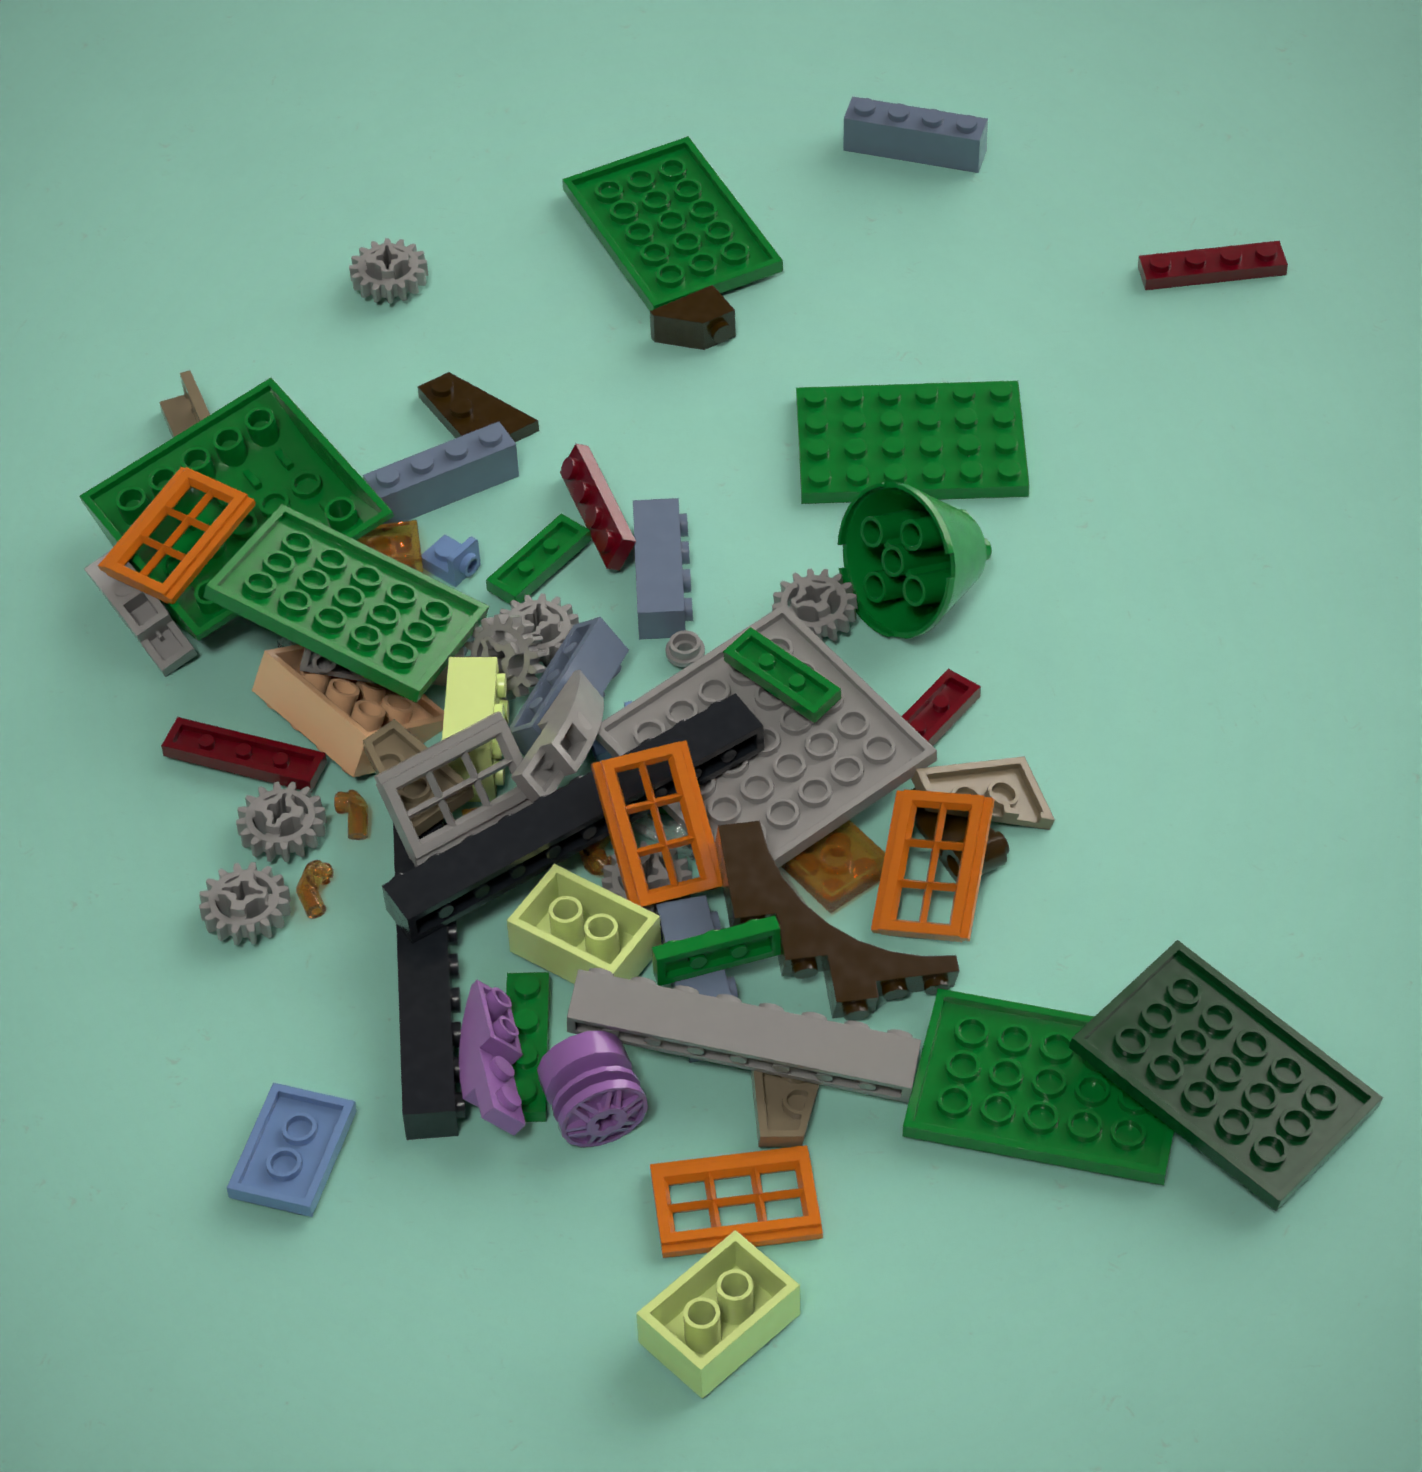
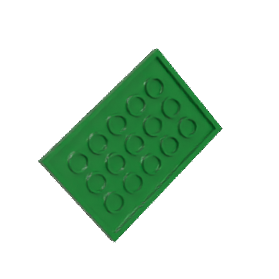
(671, 224)
(931, 436)
(347, 602)
(1010, 1086)

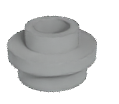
(684, 648)

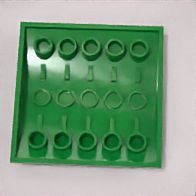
(254, 446)

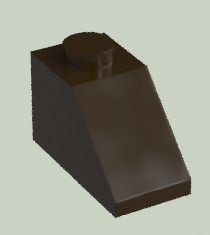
(694, 320)

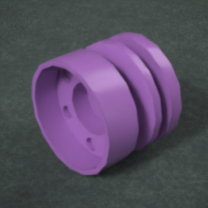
(592, 1088)

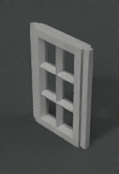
(437, 756)

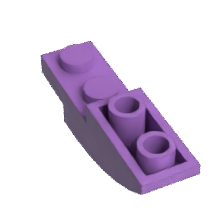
(485, 1057)

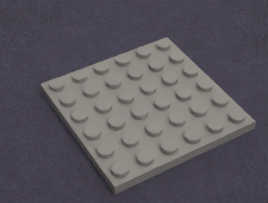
(809, 771)

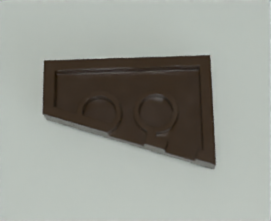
(468, 408)

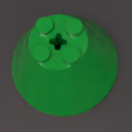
(908, 557)

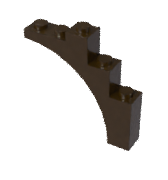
(851, 968)

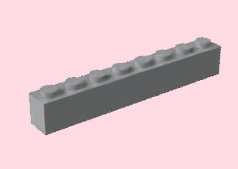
(745, 1034)

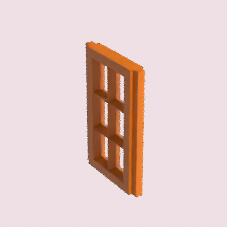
(191, 564)
(621, 831)
(969, 872)
(735, 1166)

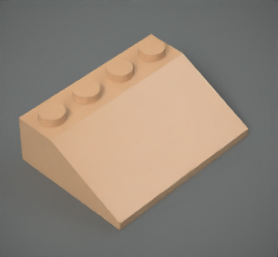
(337, 710)

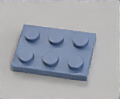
(292, 1149)

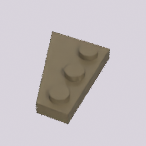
(395, 744)
(1005, 780)
(782, 1109)

